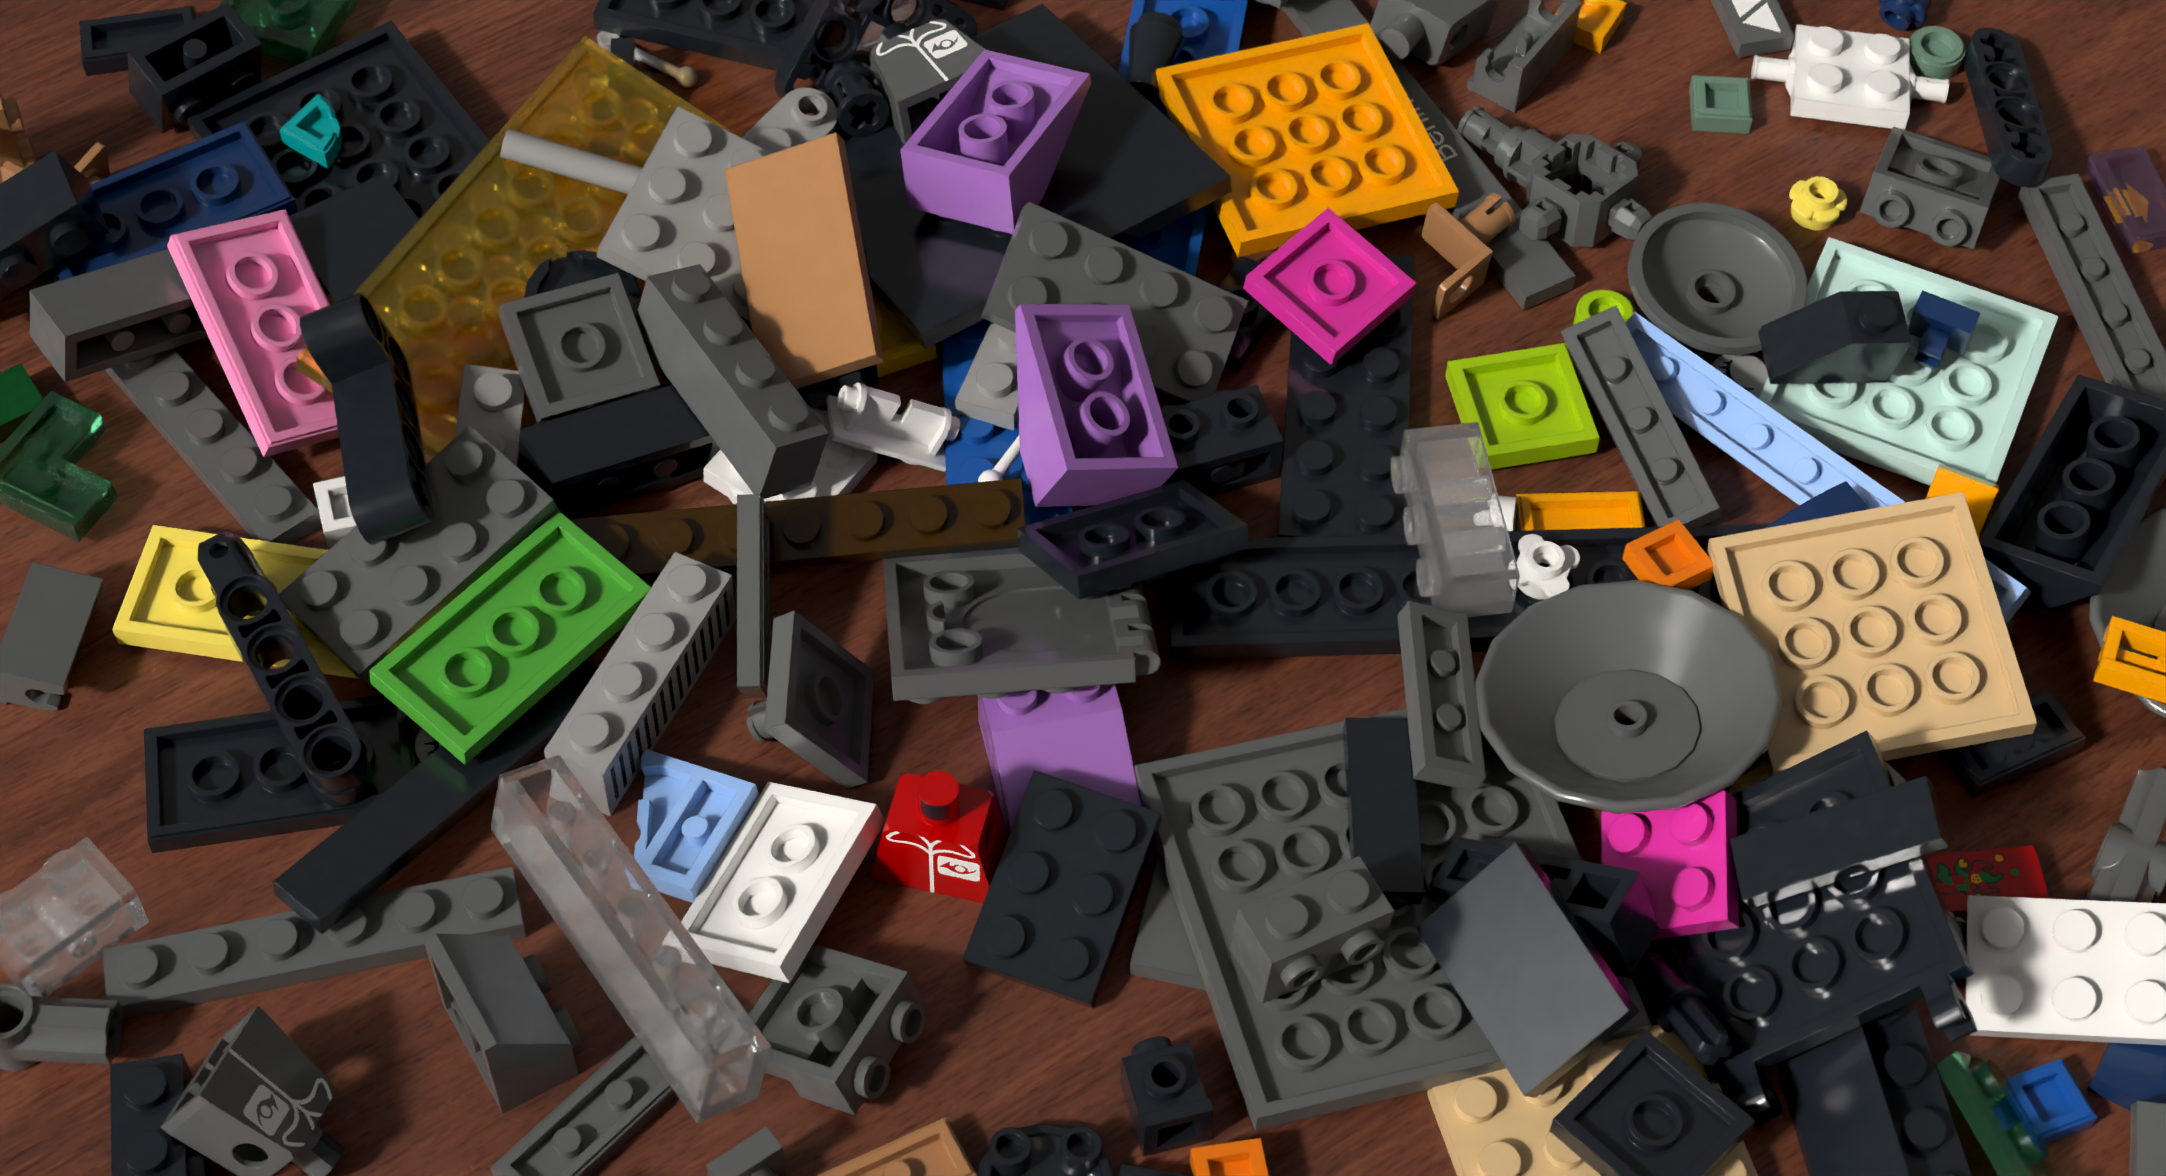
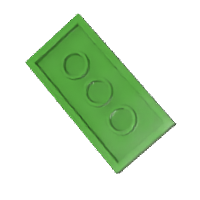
(510, 637)

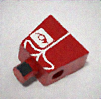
(941, 837)

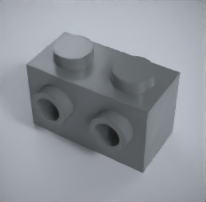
(1311, 929)

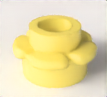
(1817, 203)

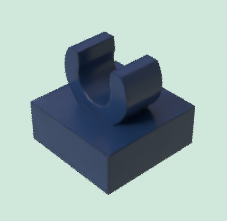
(1940, 326)

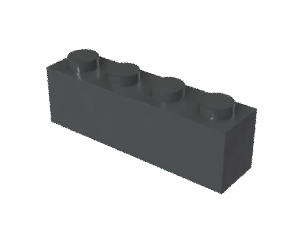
(113, 316)
(730, 382)

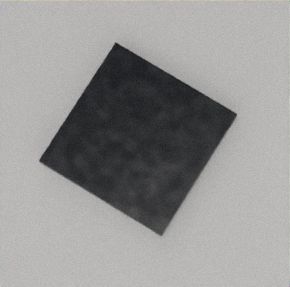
(1117, 175)

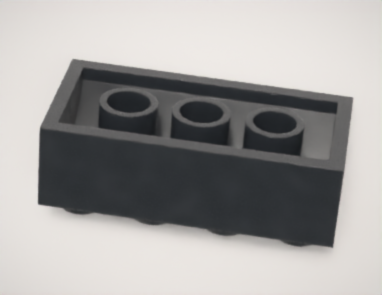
(2080, 493)

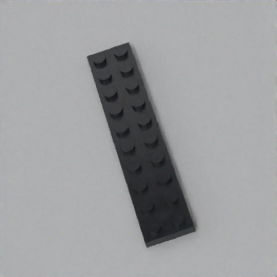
(1348, 590)

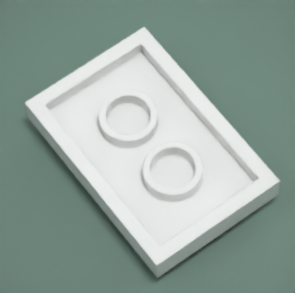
(781, 879)
(2067, 969)

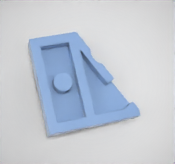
(687, 822)

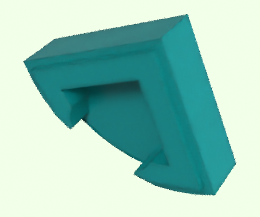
(314, 132)

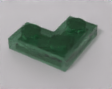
(41, 470)

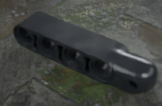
(288, 690)

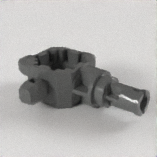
(1552, 168)

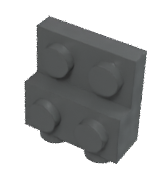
(1931, 188)
(838, 1026)

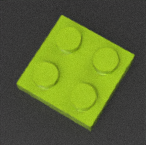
(1524, 405)

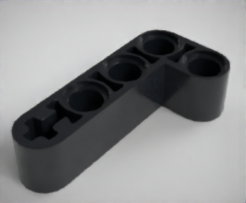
(374, 417)

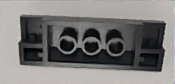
(1873, 1103)

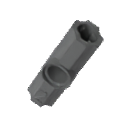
(2134, 849)
(57, 1029)

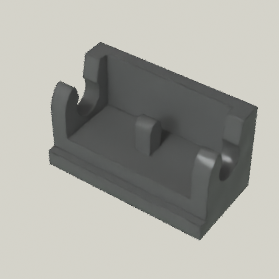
(1525, 55)
(45, 635)

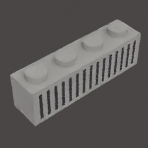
(645, 678)

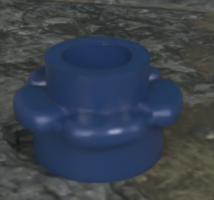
(1904, 13)

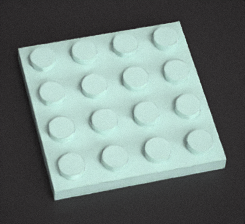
(1923, 415)

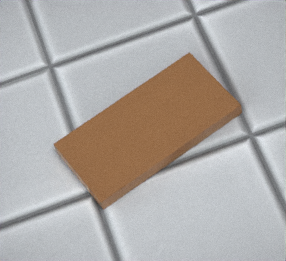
(805, 261)

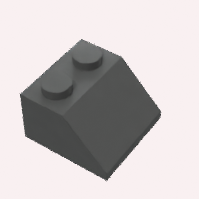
(503, 1015)

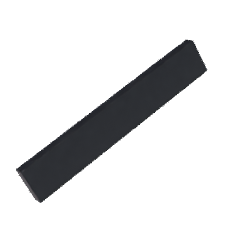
(417, 813)

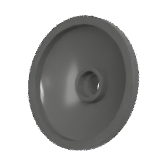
(1714, 276)

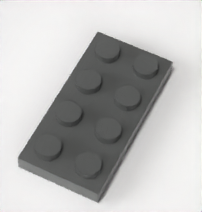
(1178, 317)
(375, 596)

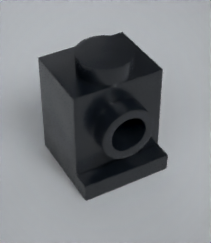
(1165, 1115)

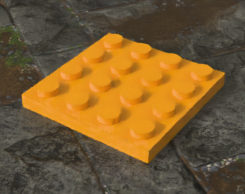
(1306, 133)

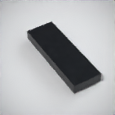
(1384, 806)
(1839, 842)

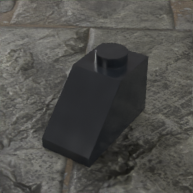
(1837, 340)

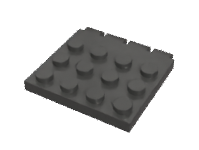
(1005, 627)

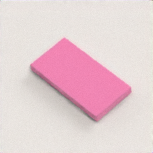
(250, 291)

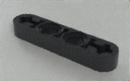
(2006, 95)

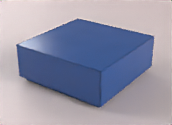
(2051, 1101)

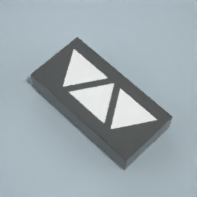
(1754, 26)

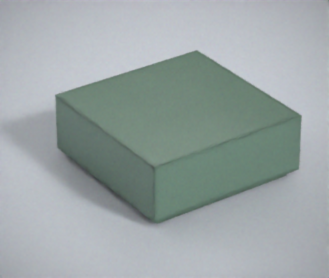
(1720, 104)

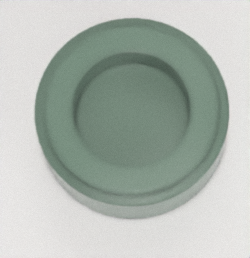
(1936, 52)

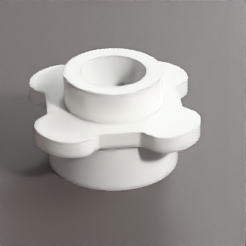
(1542, 581)

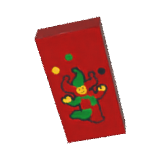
(1987, 873)

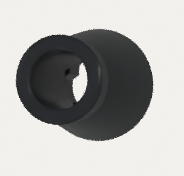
(1153, 44)

